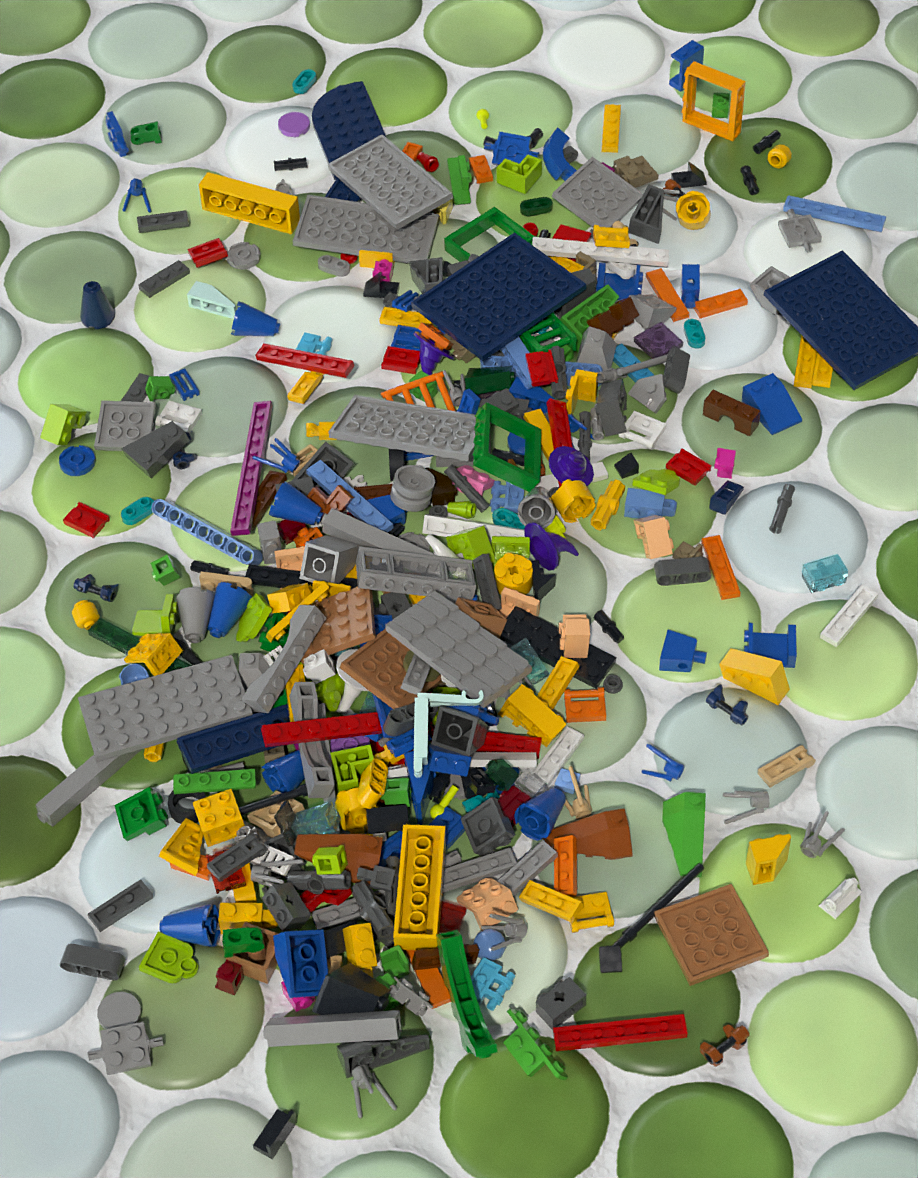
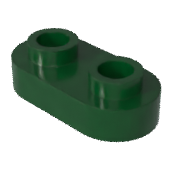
(536, 206)

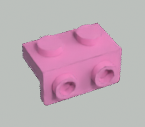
(477, 480)

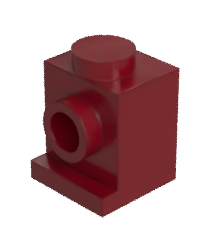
(288, 530)
(229, 977)

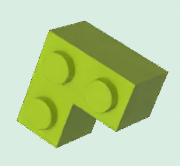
(519, 176)
(60, 421)
(471, 543)
(349, 766)

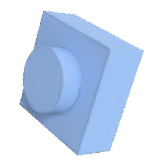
(565, 782)

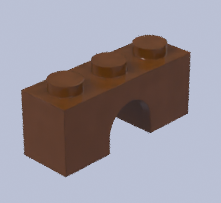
(622, 313)
(744, 416)

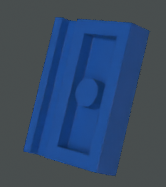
(452, 823)

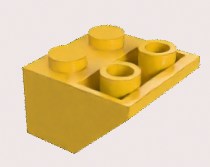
(767, 857)

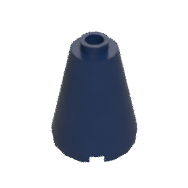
(95, 307)

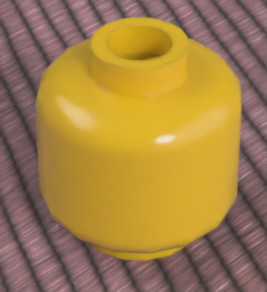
(779, 156)
(85, 614)

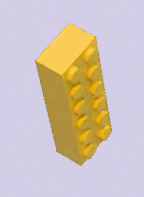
(249, 203)
(420, 887)

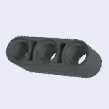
(676, 369)
(682, 571)
(402, 719)
(92, 961)

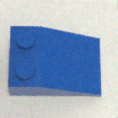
(774, 403)
(420, 787)
(301, 961)

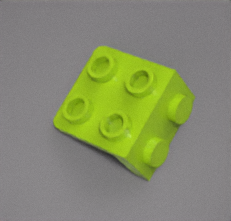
(514, 545)
(156, 620)
(330, 690)

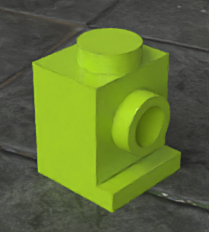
(330, 860)

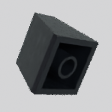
(350, 992)

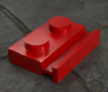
(207, 252)
(401, 360)
(541, 368)
(688, 467)
(86, 520)

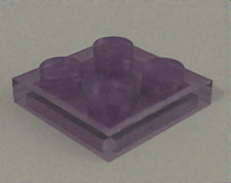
(657, 340)

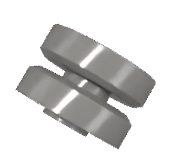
(412, 488)

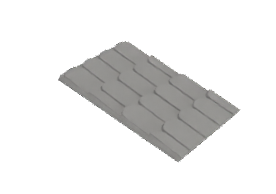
(459, 648)

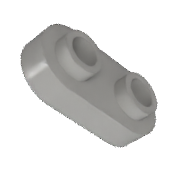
(333, 265)

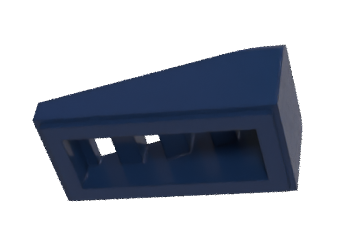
(724, 498)

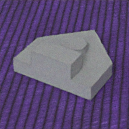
(650, 392)

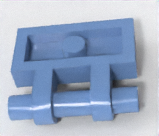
(512, 498)

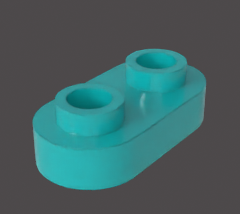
(304, 81)
(694, 333)
(139, 510)
(509, 518)

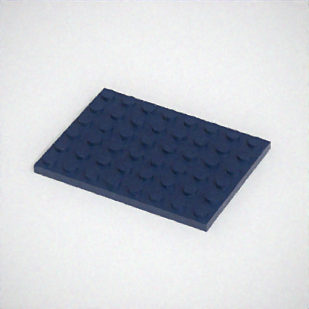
(498, 296)
(846, 319)

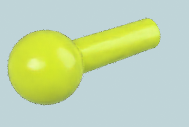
(483, 115)
(438, 809)

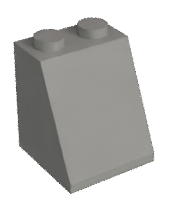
(328, 559)

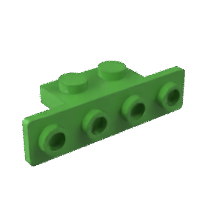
(460, 179)
(214, 781)
(529, 1049)

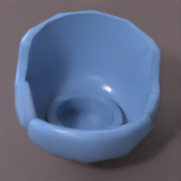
(133, 673)
(488, 939)

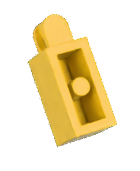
(289, 597)
(235, 914)
(360, 947)

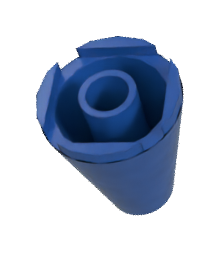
(253, 322)
(295, 506)
(227, 608)
(284, 773)
(540, 814)
(193, 925)

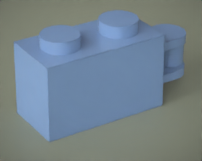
(647, 503)

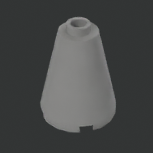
(536, 508)
(194, 612)

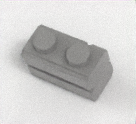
(269, 541)

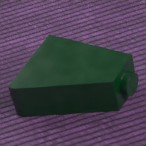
(489, 379)

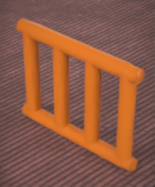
(421, 383)

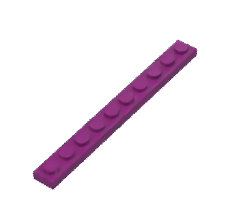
(251, 469)

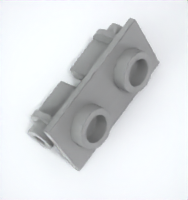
(404, 991)

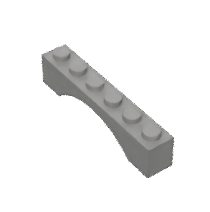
(267, 688)
(316, 769)

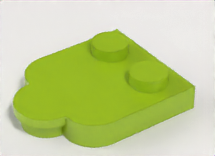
(657, 481)
(253, 618)
(169, 959)

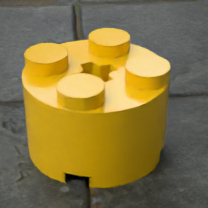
(685, 206)
(573, 500)
(514, 573)
(351, 811)

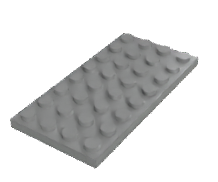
(390, 181)
(356, 226)
(406, 427)
(163, 707)

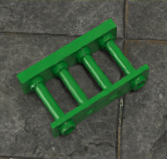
(532, 342)

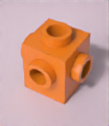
(306, 534)

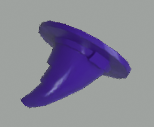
(430, 354)
(570, 464)
(547, 545)

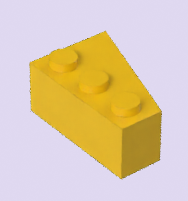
(756, 674)
(533, 715)

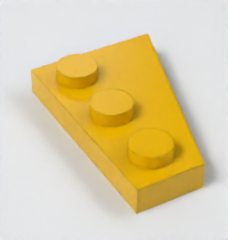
(184, 847)

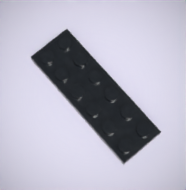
(545, 641)

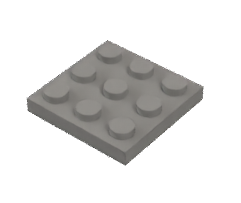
(123, 423)

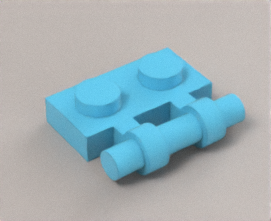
(312, 342)
(483, 979)

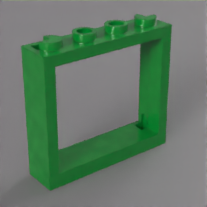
(479, 225)
(524, 479)

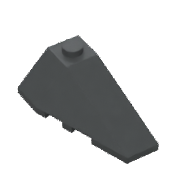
(332, 458)
(379, 1052)

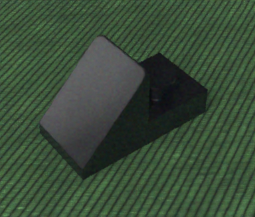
(690, 178)
(379, 289)
(541, 583)
(477, 783)

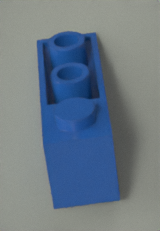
(536, 396)

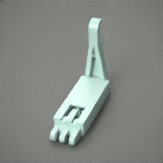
(421, 721)

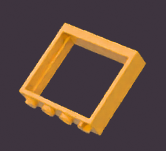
(705, 122)

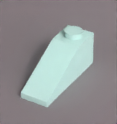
(209, 299)

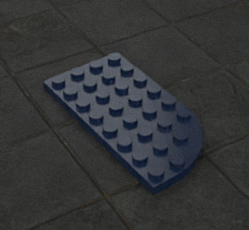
(345, 120)

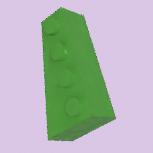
(597, 303)

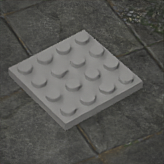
(597, 194)

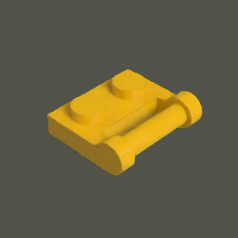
(611, 237)
(594, 906)

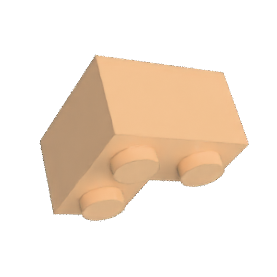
(655, 536)
(574, 636)

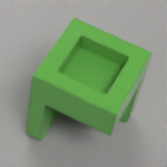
(394, 962)

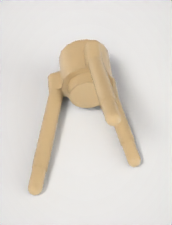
(580, 808)

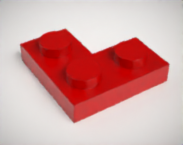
(333, 897)

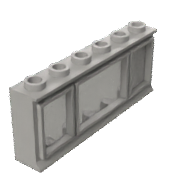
(414, 573)

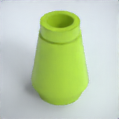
(463, 509)

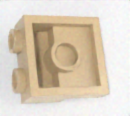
(265, 817)

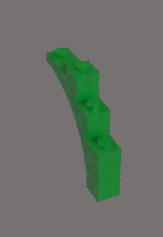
(465, 1007)

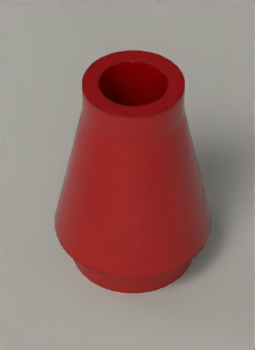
(429, 162)

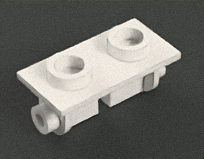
(841, 897)

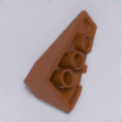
(598, 835)
(360, 849)

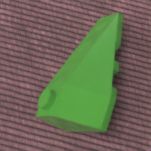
(684, 824)

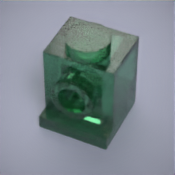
(501, 774)

